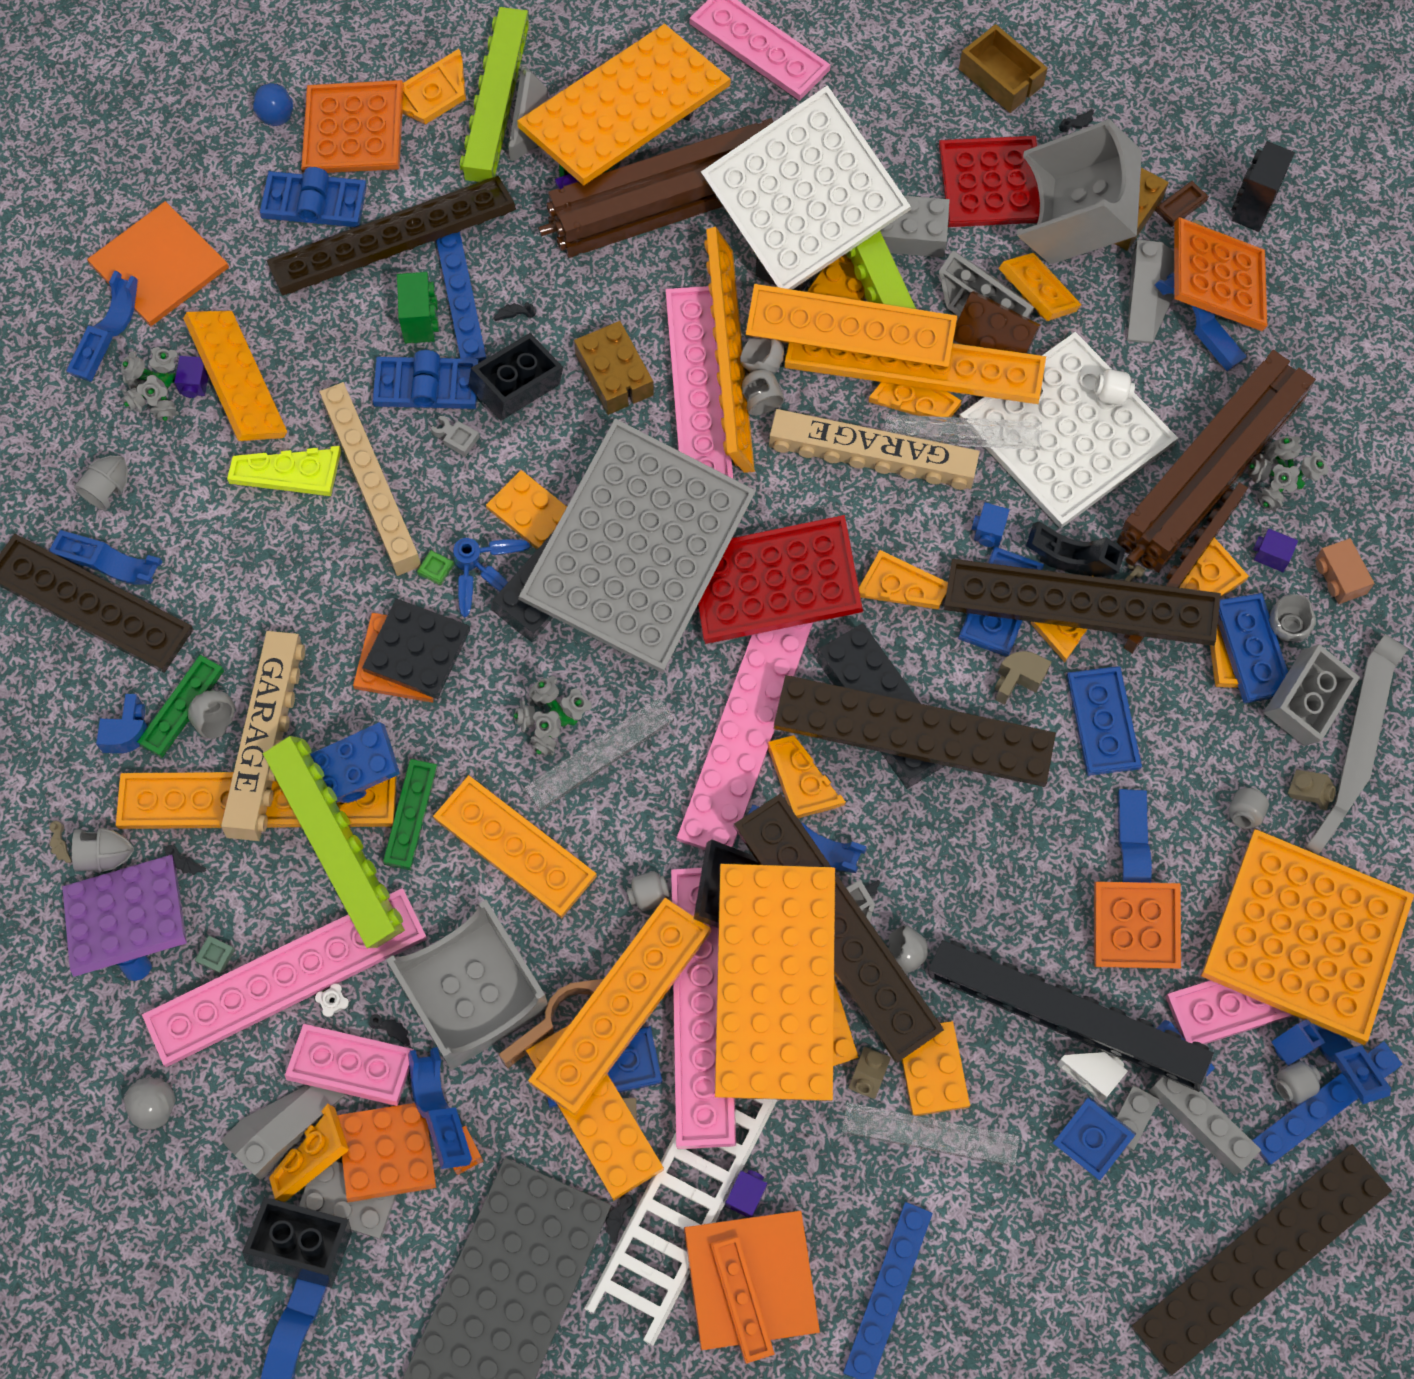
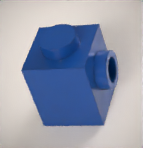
(990, 525)
(1297, 1042)

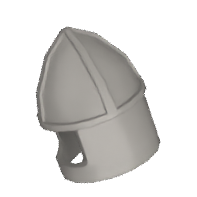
(103, 479)
(99, 850)

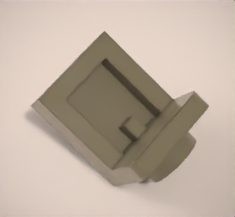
(1312, 788)
(869, 1072)

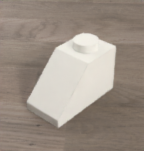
(1094, 1071)

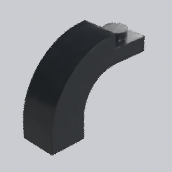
(1077, 557)

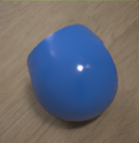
(273, 104)

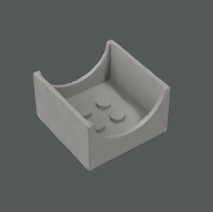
(1085, 192)
(470, 987)

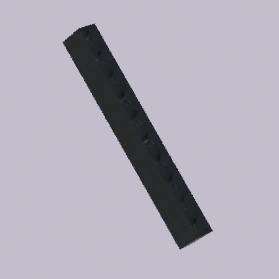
(1071, 1015)

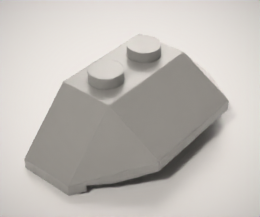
(529, 96)
(962, 277)

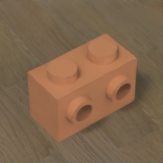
(1344, 571)

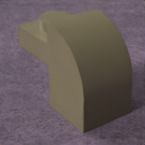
(1021, 668)

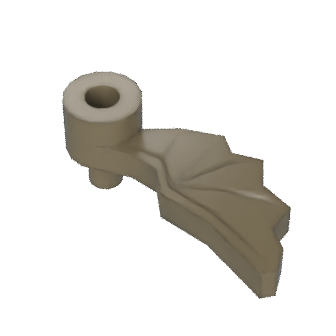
(1137, 571)
(59, 846)

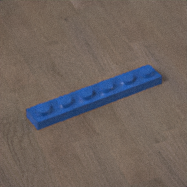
(460, 297)
(1318, 1109)
(887, 1292)

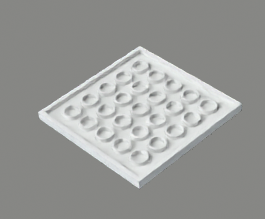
(806, 190)
(1083, 442)

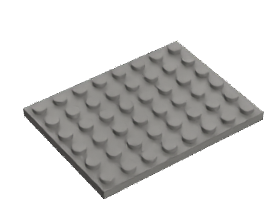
(637, 545)

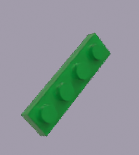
(174, 713)
(410, 814)

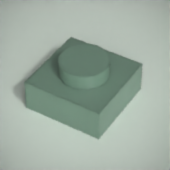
(215, 955)

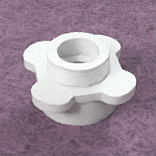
(331, 1008)

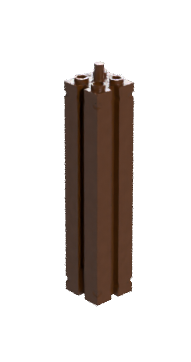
(639, 195)
(1214, 462)

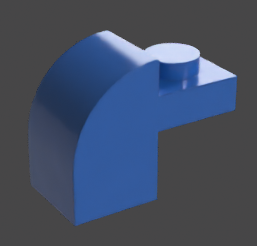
(123, 733)

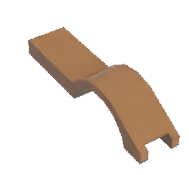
(545, 1028)

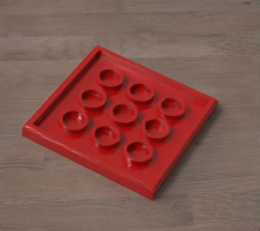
(989, 181)

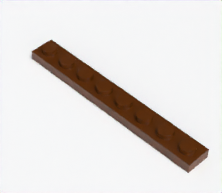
(1191, 555)

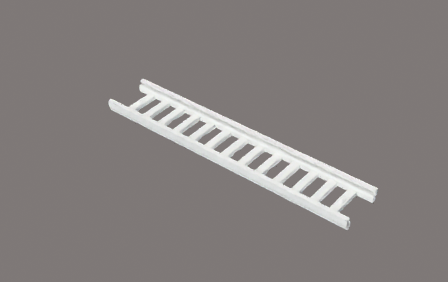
(633, 1230)

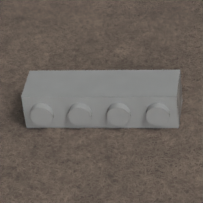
(1207, 1124)

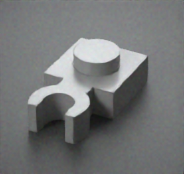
(457, 437)

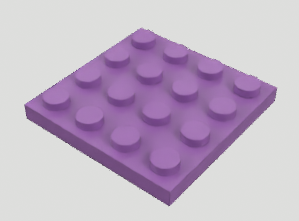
(123, 915)

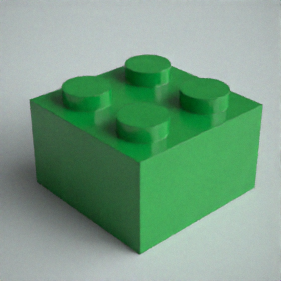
(417, 307)

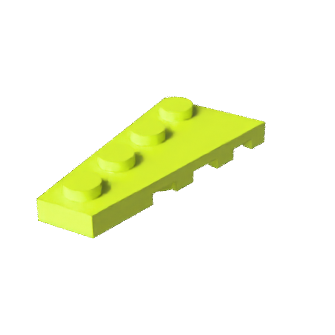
(296, 472)

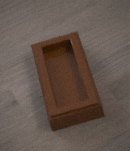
(1182, 203)

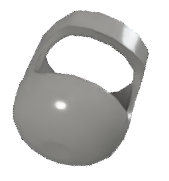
(762, 392)

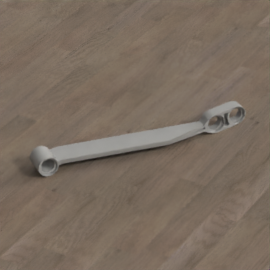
(1363, 736)

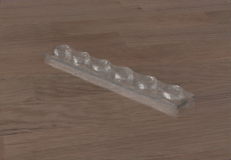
(968, 431)
(599, 754)
(930, 1134)

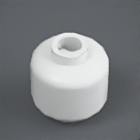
(1114, 387)

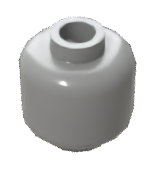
(1248, 808)
(648, 891)
(1298, 1082)

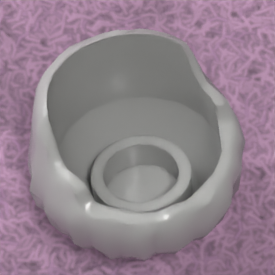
(762, 354)
(1292, 618)
(211, 713)
(908, 948)
(149, 1103)

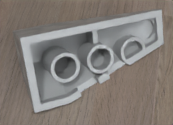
(1147, 305)
(273, 1131)

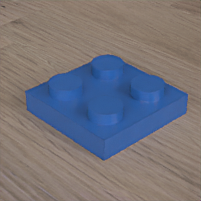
(1094, 1138)

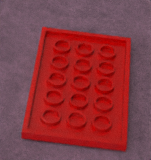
(781, 581)

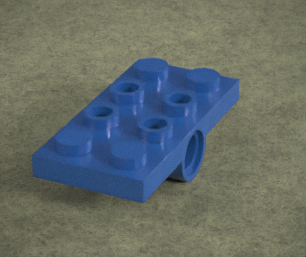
(313, 198)
(424, 382)
(357, 763)

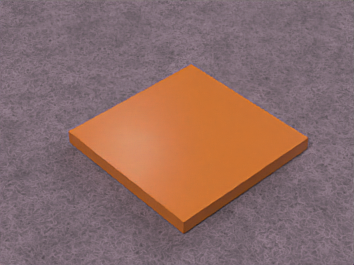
(353, 126)
(164, 257)
(1220, 274)
(779, 1270)

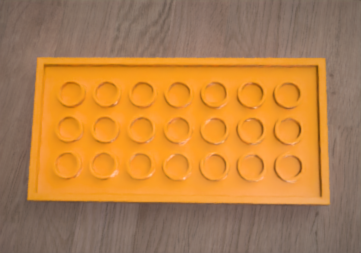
(623, 104)
(775, 983)

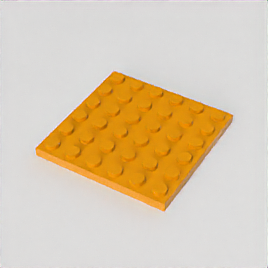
(1308, 936)

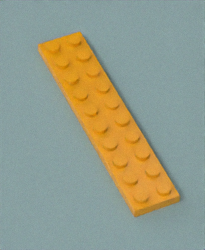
(729, 349)
(970, 370)
(201, 800)

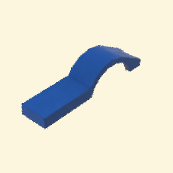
(1209, 331)
(98, 337)
(104, 558)
(1134, 836)
(839, 855)
(1355, 1066)
(441, 1119)
(292, 1329)

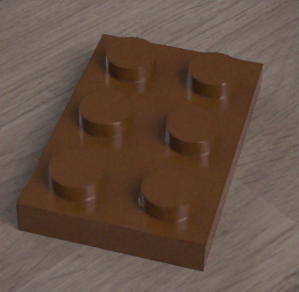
(994, 326)

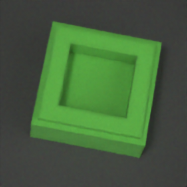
(435, 567)

